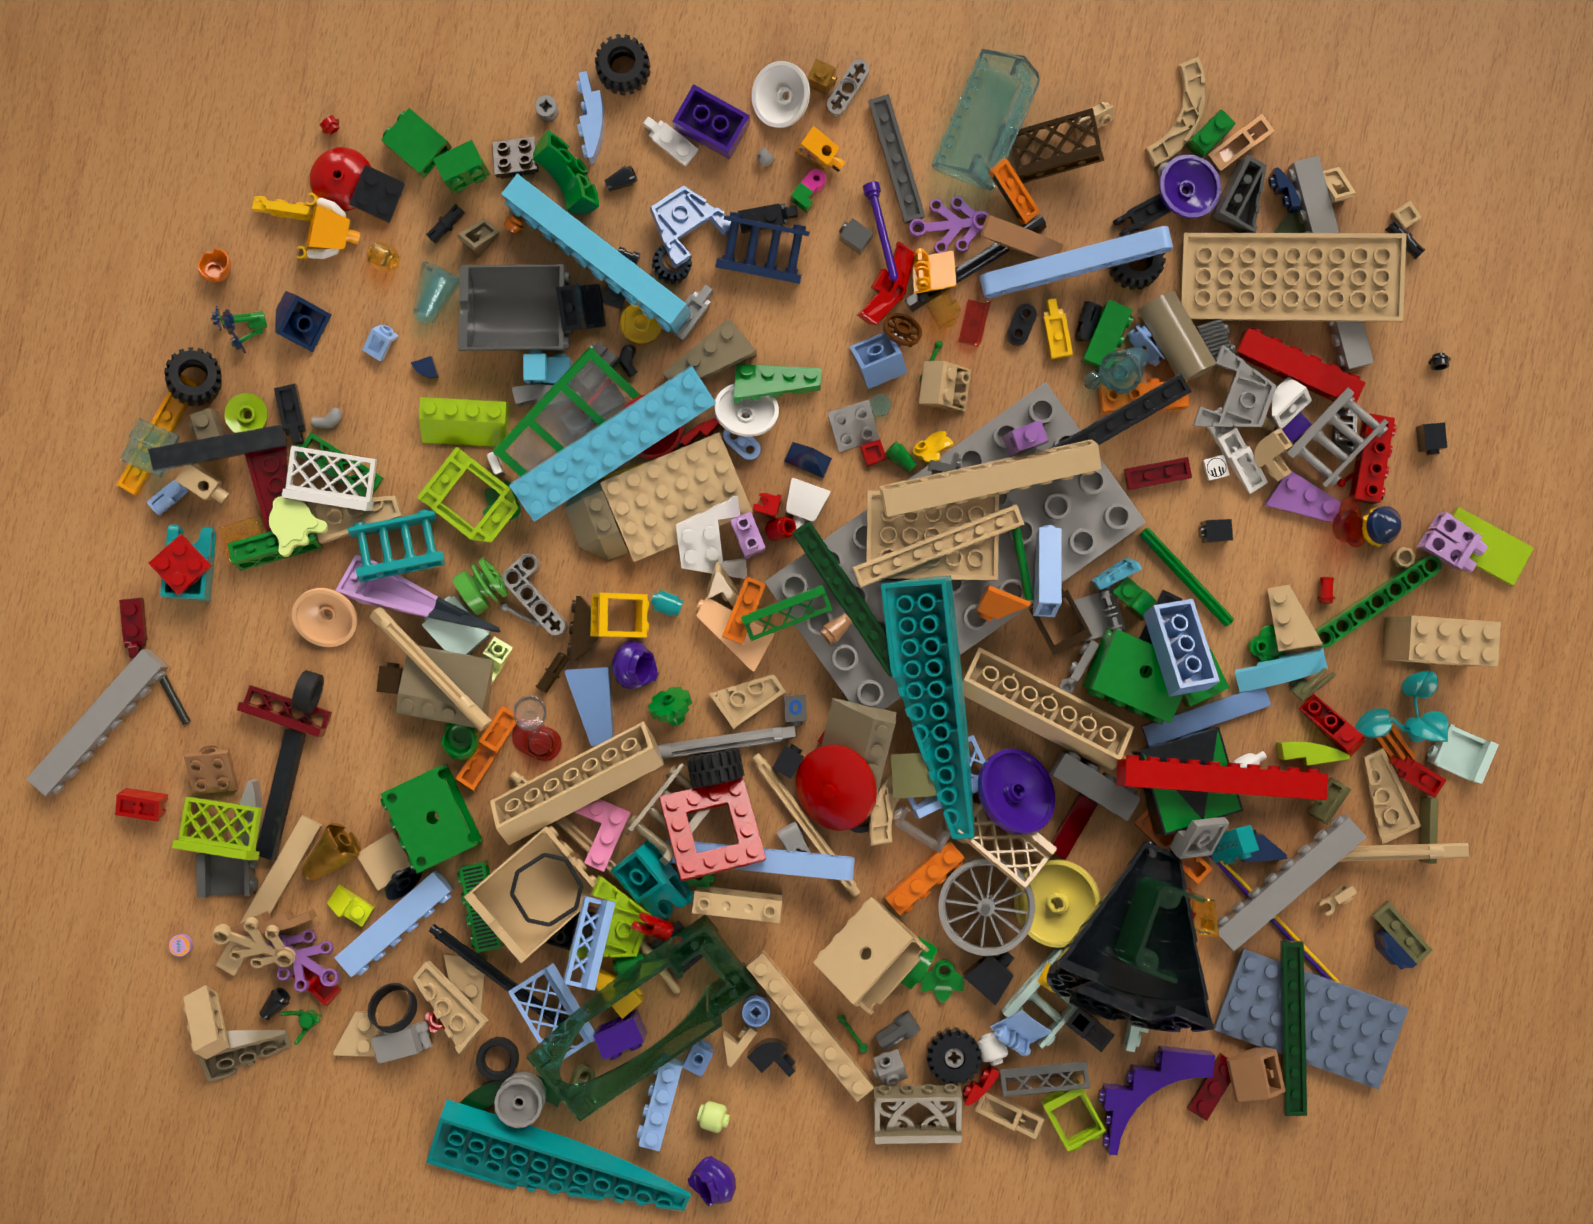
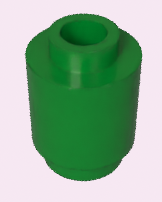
(623, 963)

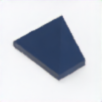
(808, 459)

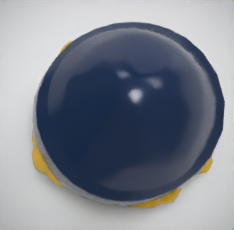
(1381, 525)

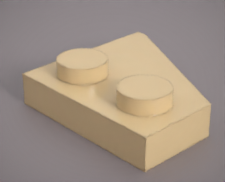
(357, 1036)

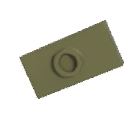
(1325, 809)

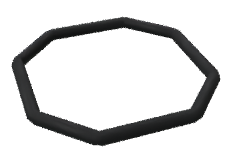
(519, 906)

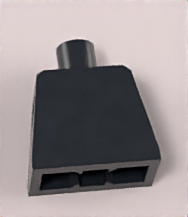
(991, 975)

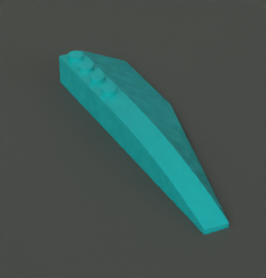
(929, 680)
(534, 1158)

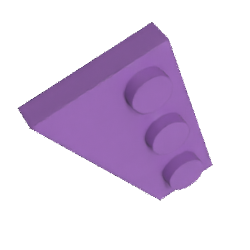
(1302, 497)

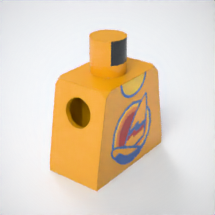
(813, 146)

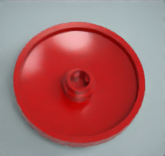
(836, 787)

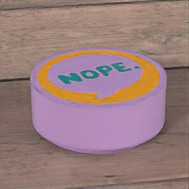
(180, 945)

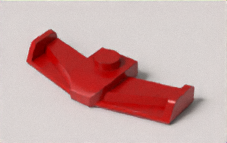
(889, 291)

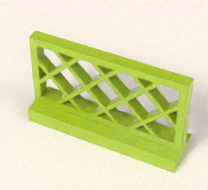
(220, 847)

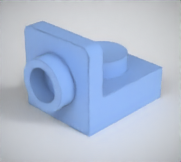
(379, 341)

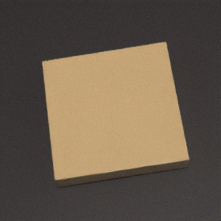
(383, 859)

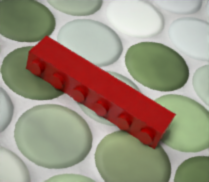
(1291, 362)

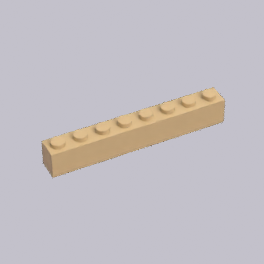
(810, 1025)

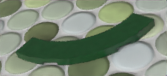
(485, 1095)

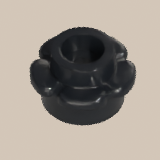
(1439, 361)

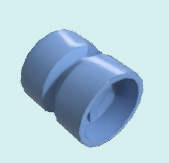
(756, 1010)

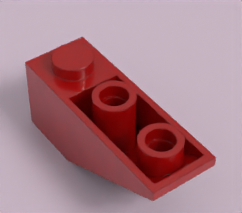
(1332, 725)

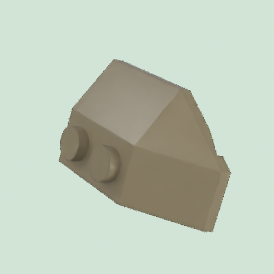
(595, 523)

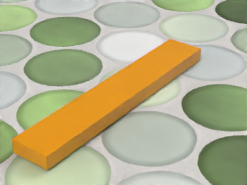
(166, 418)

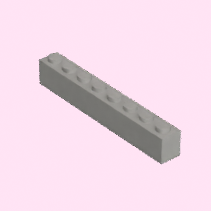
(98, 722)
(1289, 881)

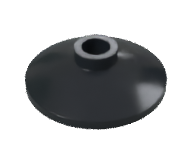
(401, 883)

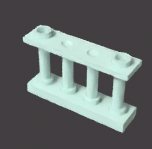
(1029, 991)

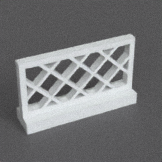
(330, 497)

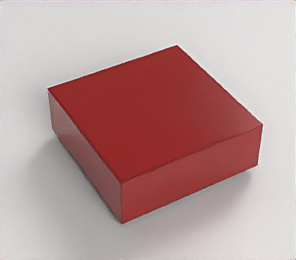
(873, 453)

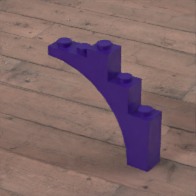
(1143, 1081)

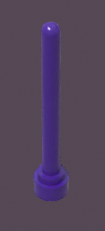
(871, 191)

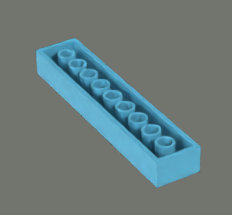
(595, 253)
(612, 443)

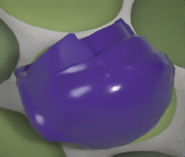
(634, 665)
(713, 1181)

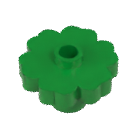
(670, 705)

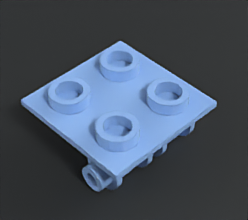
(1019, 1032)

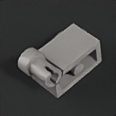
(402, 1043)

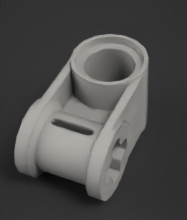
(792, 838)

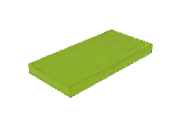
(1504, 554)

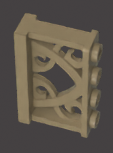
(929, 1096)

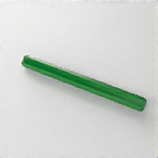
(1186, 577)

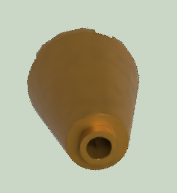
(330, 852)

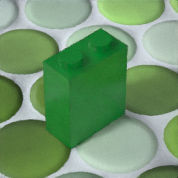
(415, 142)

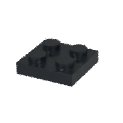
(377, 193)

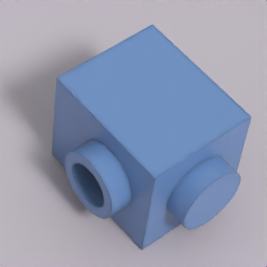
(698, 1058)

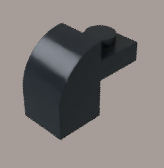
(1090, 1029)
(771, 1050)

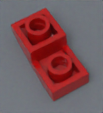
(976, 1090)

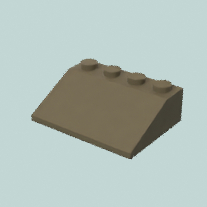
(424, 699)
(863, 730)

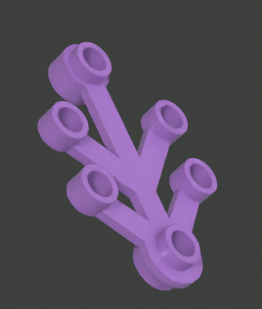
(953, 224)
(302, 958)

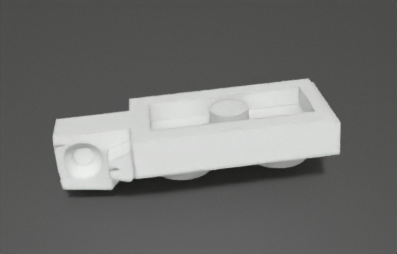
(671, 141)

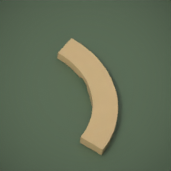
(1189, 116)
(881, 817)

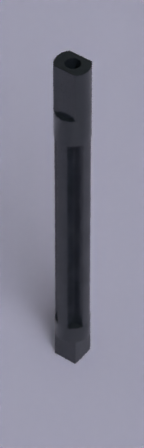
(972, 265)

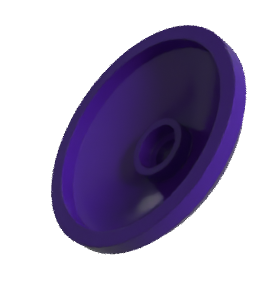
(1198, 180)

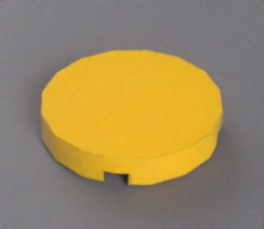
(638, 327)

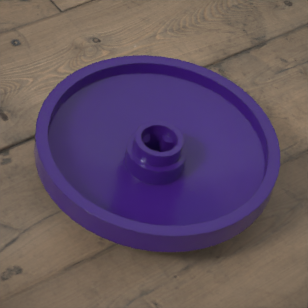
(1016, 791)

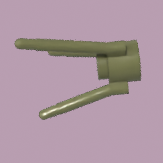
(1304, 689)

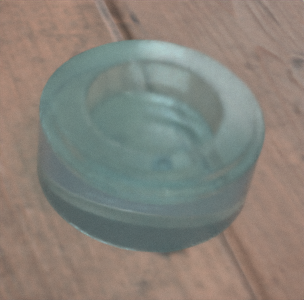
(880, 405)

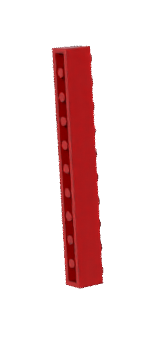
(1221, 779)

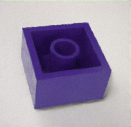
(620, 1035)

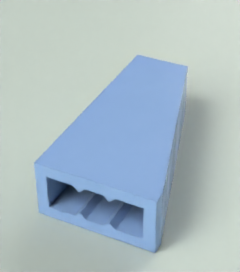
(1047, 572)

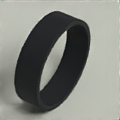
(377, 997)

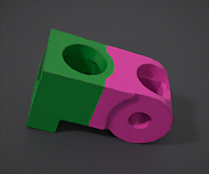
(811, 184)

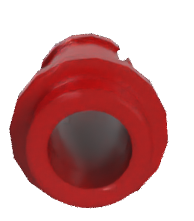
(1326, 590)

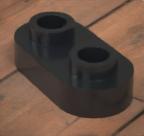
(1022, 324)

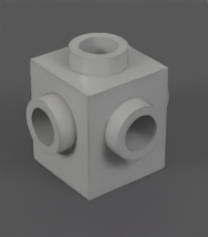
(889, 1068)

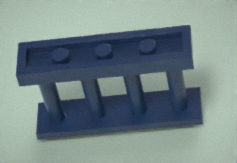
(749, 265)

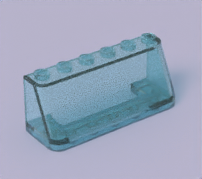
(987, 117)

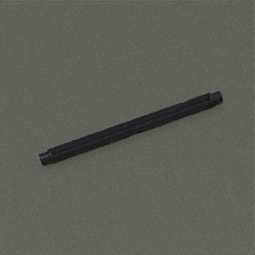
(490, 971)

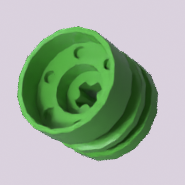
(480, 586)

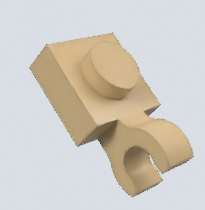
(1339, 896)

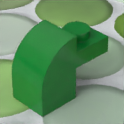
(1136, 599)
(921, 967)

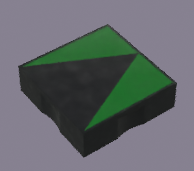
(1175, 809)

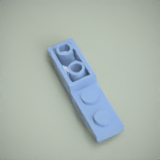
(593, 123)

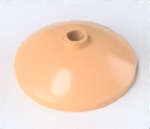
(318, 624)

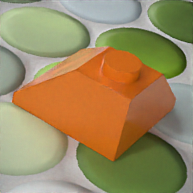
(998, 603)

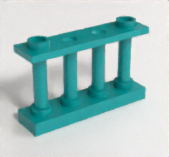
(390, 566)

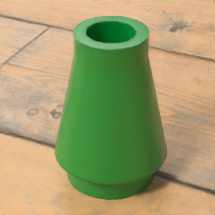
(899, 455)

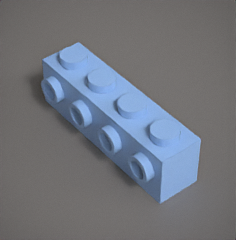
(658, 1112)

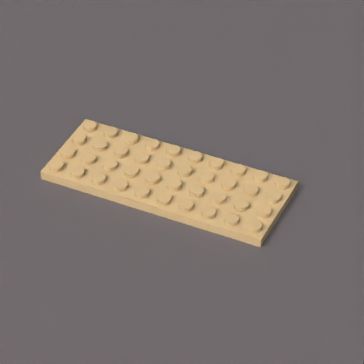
(1294, 276)

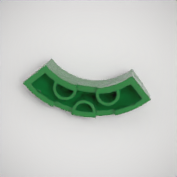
(568, 173)

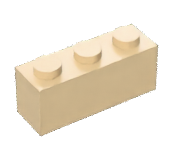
(205, 1022)

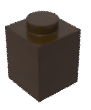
(389, 678)

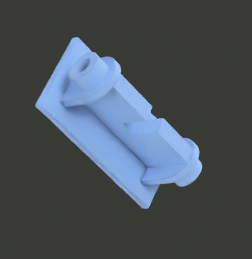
(1143, 337)

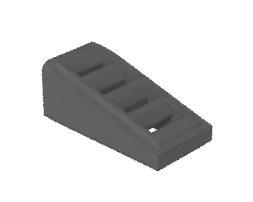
(1336, 433)

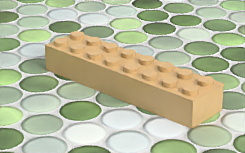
(1046, 709)
(576, 783)

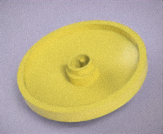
(1063, 901)

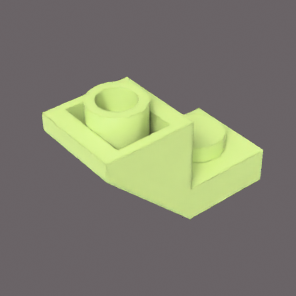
(499, 652)

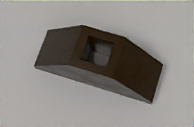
(580, 630)

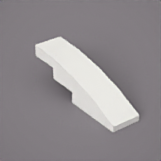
(1238, 456)

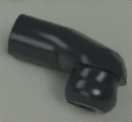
(625, 359)

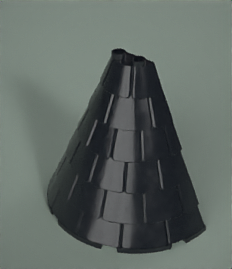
(1116, 990)

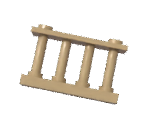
(737, 903)

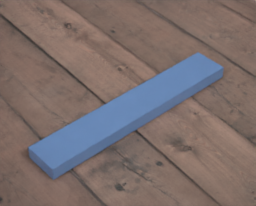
(1206, 716)

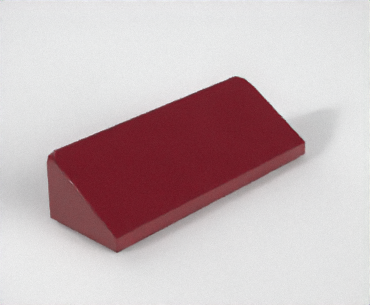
(1073, 825)

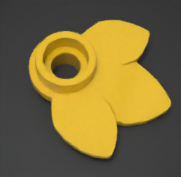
(932, 446)

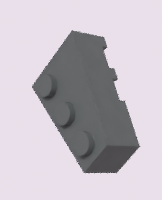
(1241, 196)

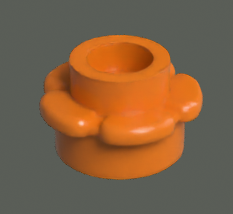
(513, 224)

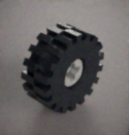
(942, 1047)

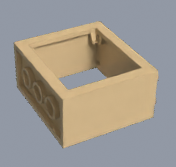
(1441, 641)

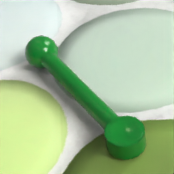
(938, 345)
(862, 1046)

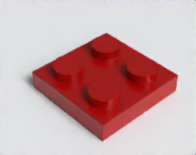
(180, 564)

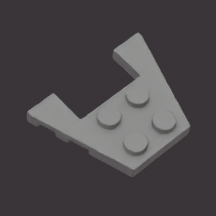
(1246, 399)

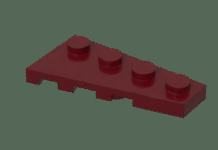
(269, 477)

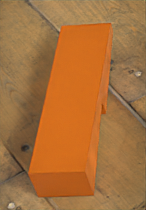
(488, 749)
(1193, 867)

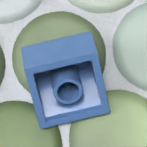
(878, 360)

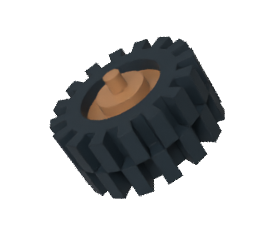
(664, 268)

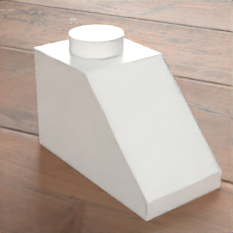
(1288, 401)

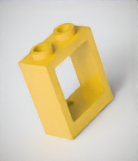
(599, 615)

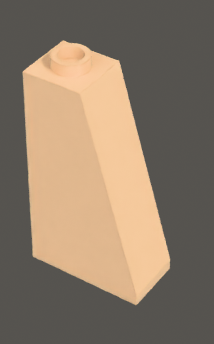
(716, 618)

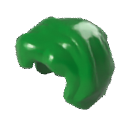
(460, 741)

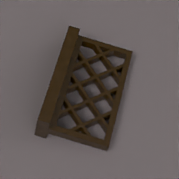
(1064, 161)

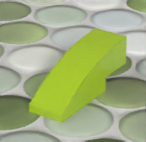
(1309, 752)

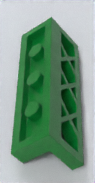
(361, 489)
(264, 550)
(782, 605)

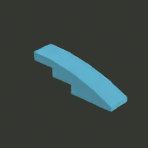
(1282, 670)

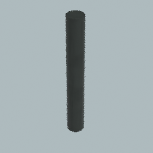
(177, 705)

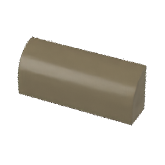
(1177, 336)

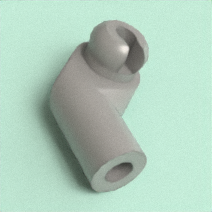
(329, 420)

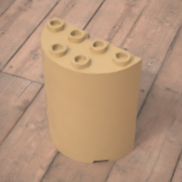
(542, 890)

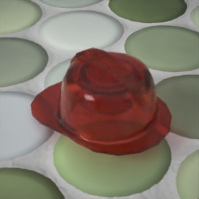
(1348, 523)
(540, 743)

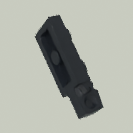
(772, 214)
(291, 412)

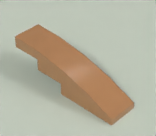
(1019, 238)
(282, 921)

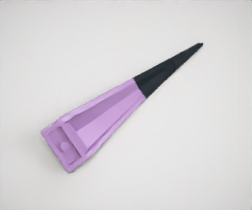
(404, 596)

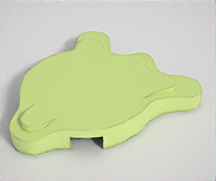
(292, 522)

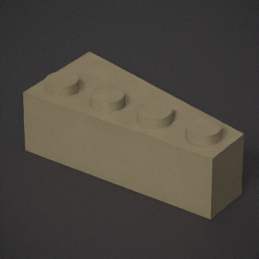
(715, 353)

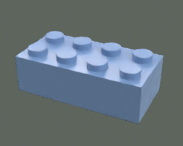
(1181, 647)

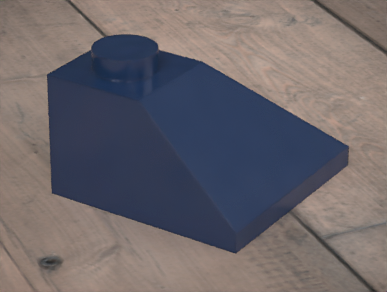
(300, 321)

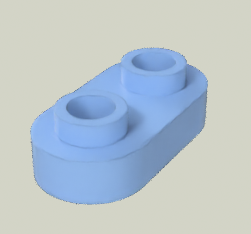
(740, 445)

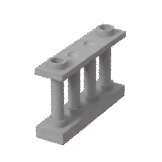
(1331, 417)

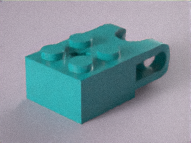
(202, 588)
(652, 881)

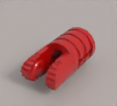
(653, 927)

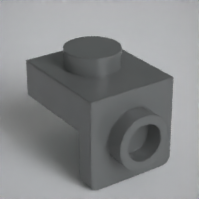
(939, 467)

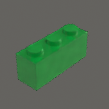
(1108, 333)

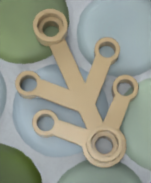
(278, 954)

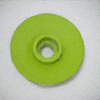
(240, 405)

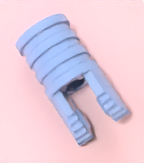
(167, 497)

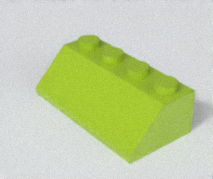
(463, 421)

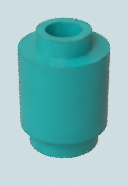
(666, 603)

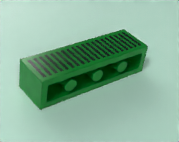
(482, 935)

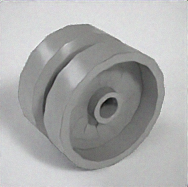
(512, 1109)

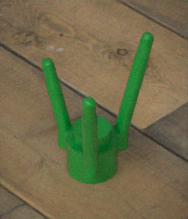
(306, 1020)

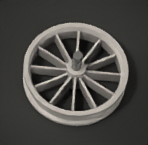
(986, 906)

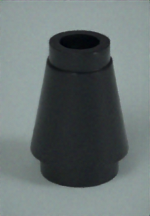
(622, 178)
(275, 1002)

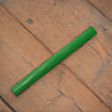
(1022, 562)

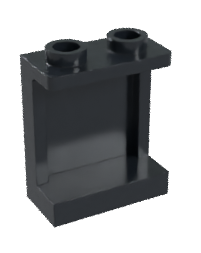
(580, 307)

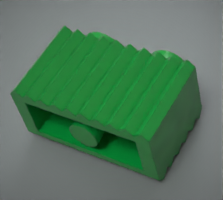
(1210, 133)

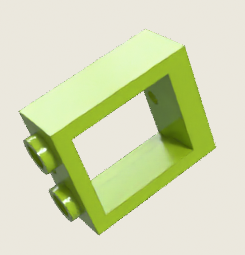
(1076, 1141)

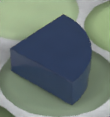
(426, 367)

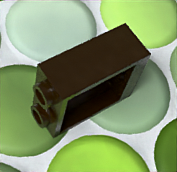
(1070, 641)

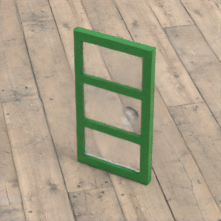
(571, 408)

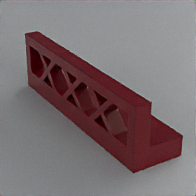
(282, 719)

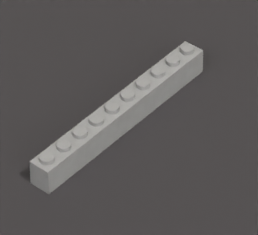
(1319, 217)

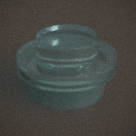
(1092, 380)

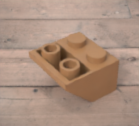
(1255, 1074)

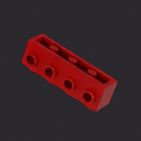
(1371, 463)

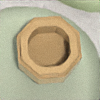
(1403, 557)

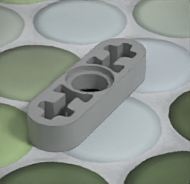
(846, 79)

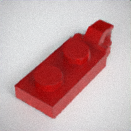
(1418, 775)

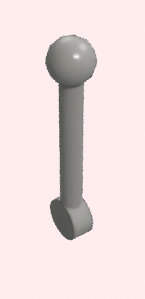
(504, 607)

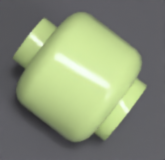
(713, 1116)

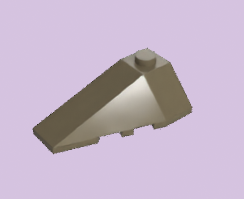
(244, 1049)

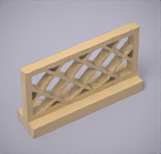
(1034, 841)

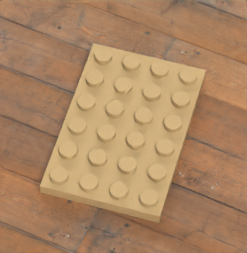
(670, 490)
(969, 563)

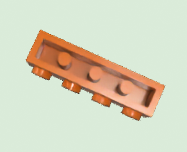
(1111, 401)
(923, 877)

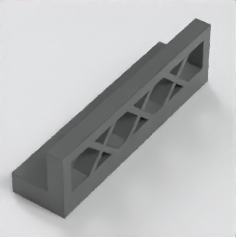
(1041, 1072)

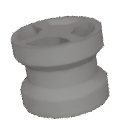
(547, 113)

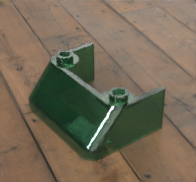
(1147, 898)

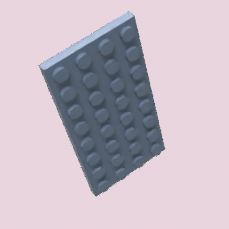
(1344, 1026)

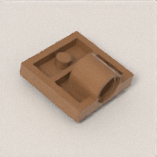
(210, 770)

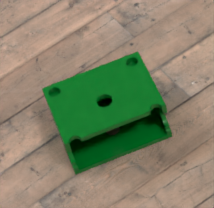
(1118, 677)
(413, 816)

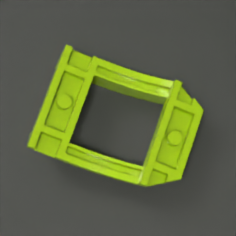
(445, 480)

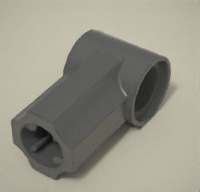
(902, 1028)

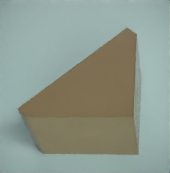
(478, 236)

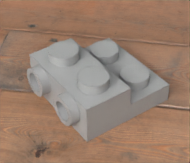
(1199, 838)

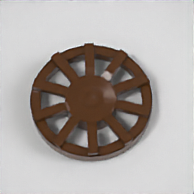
(902, 329)

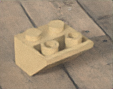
(945, 386)

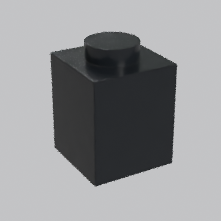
(1431, 438)
(1216, 531)
(788, 760)

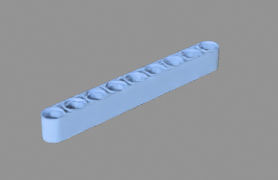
(1076, 262)
(794, 863)

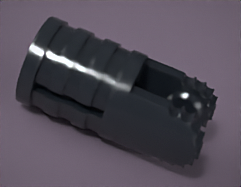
(1087, 321)

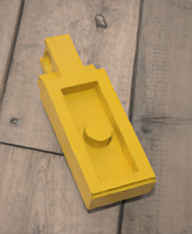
(282, 208)
(1057, 331)

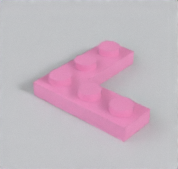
(612, 824)

